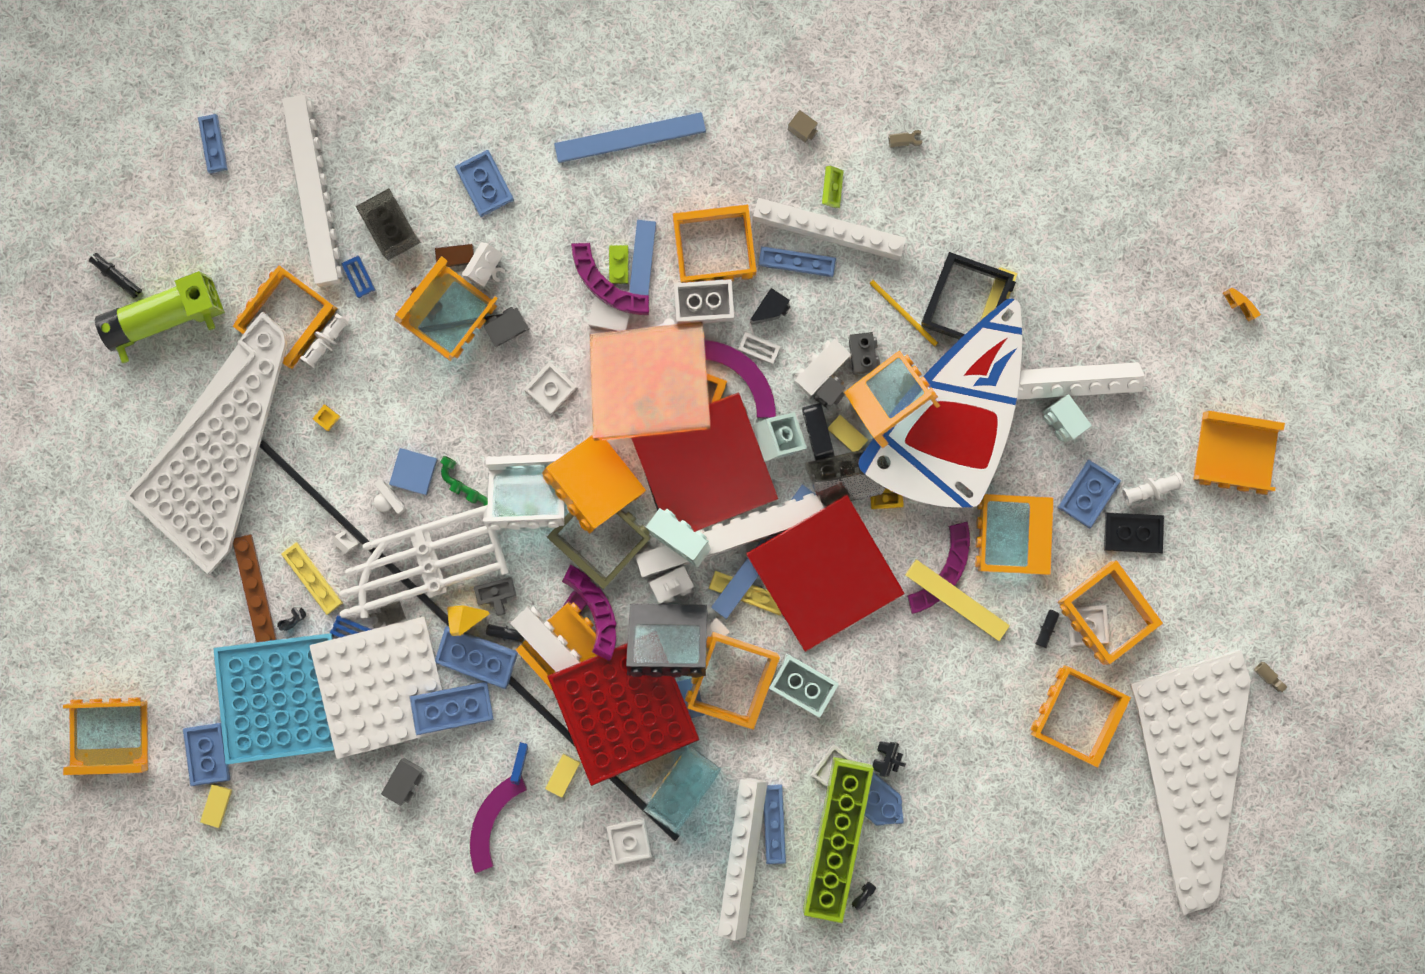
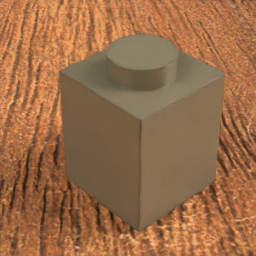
(803, 126)

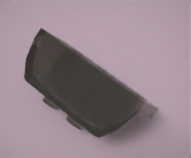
(841, 476)

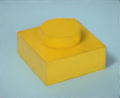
(326, 417)

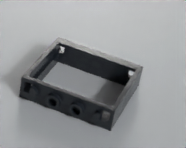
(971, 265)

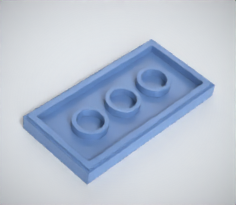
(477, 658)
(451, 708)

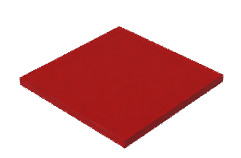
(708, 471)
(825, 573)
(620, 717)

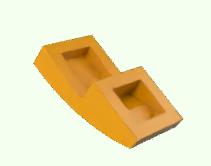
(1236, 299)

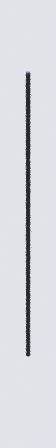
(444, 617)

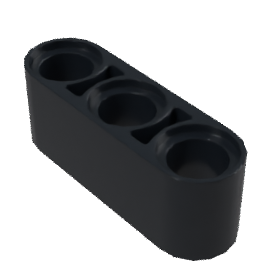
(818, 431)

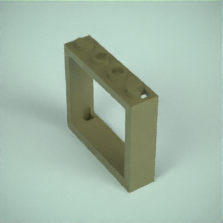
(585, 565)

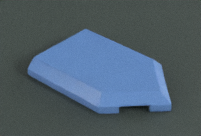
(883, 803)

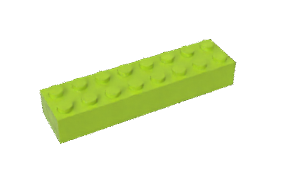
(837, 840)

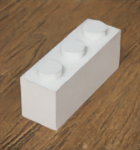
(821, 367)

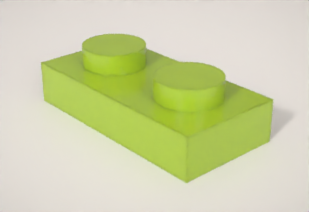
(832, 187)
(618, 264)

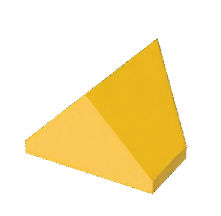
(887, 500)
(463, 618)

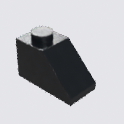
(771, 307)

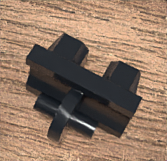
(884, 767)

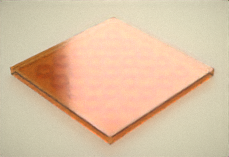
(649, 381)

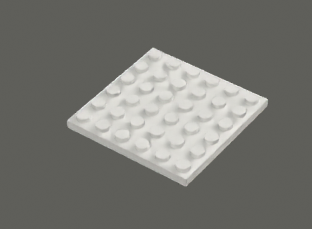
(369, 683)

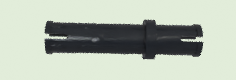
(109, 270)

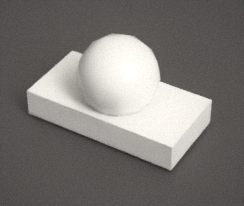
(387, 499)

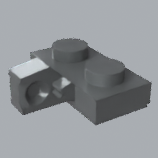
(495, 594)

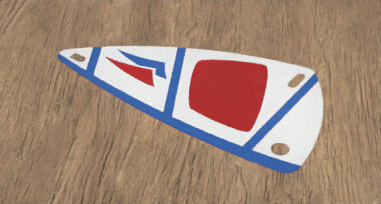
(970, 427)

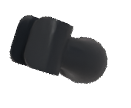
(287, 624)
(868, 889)

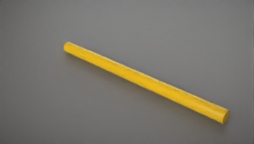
(915, 324)

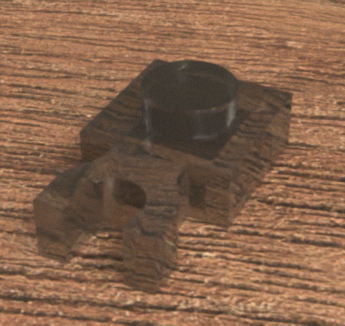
(389, 614)

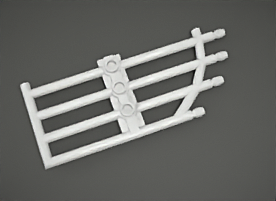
(427, 559)

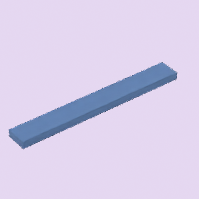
(630, 137)
(745, 576)

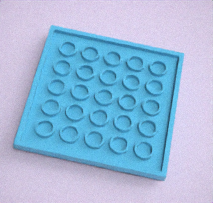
(271, 700)

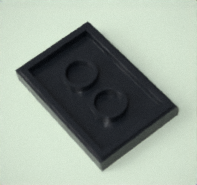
(1134, 533)

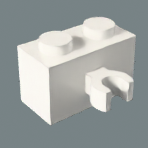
(484, 265)
(671, 585)

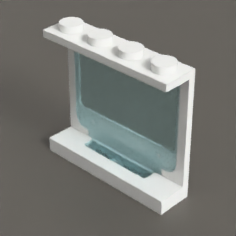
(521, 495)

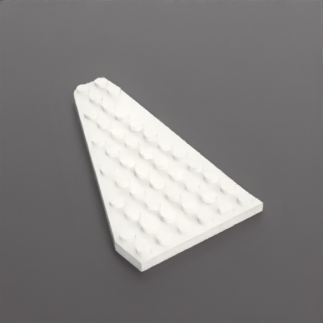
(206, 466)
(1193, 747)

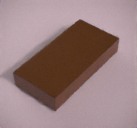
(455, 255)

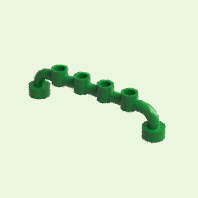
(457, 486)

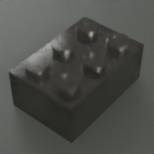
(388, 224)

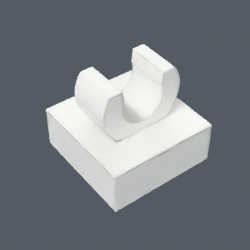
(345, 542)

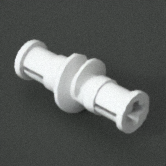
(324, 340)
(1152, 489)

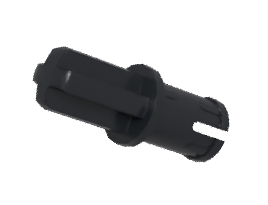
(1047, 628)
(504, 632)

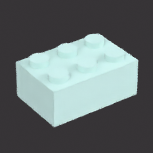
(679, 536)
(803, 685)

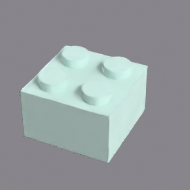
(1066, 419)
(779, 436)

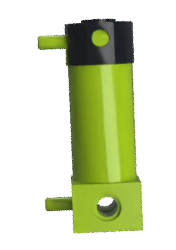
(191, 299)

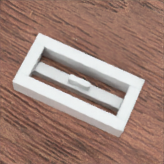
(747, 335)

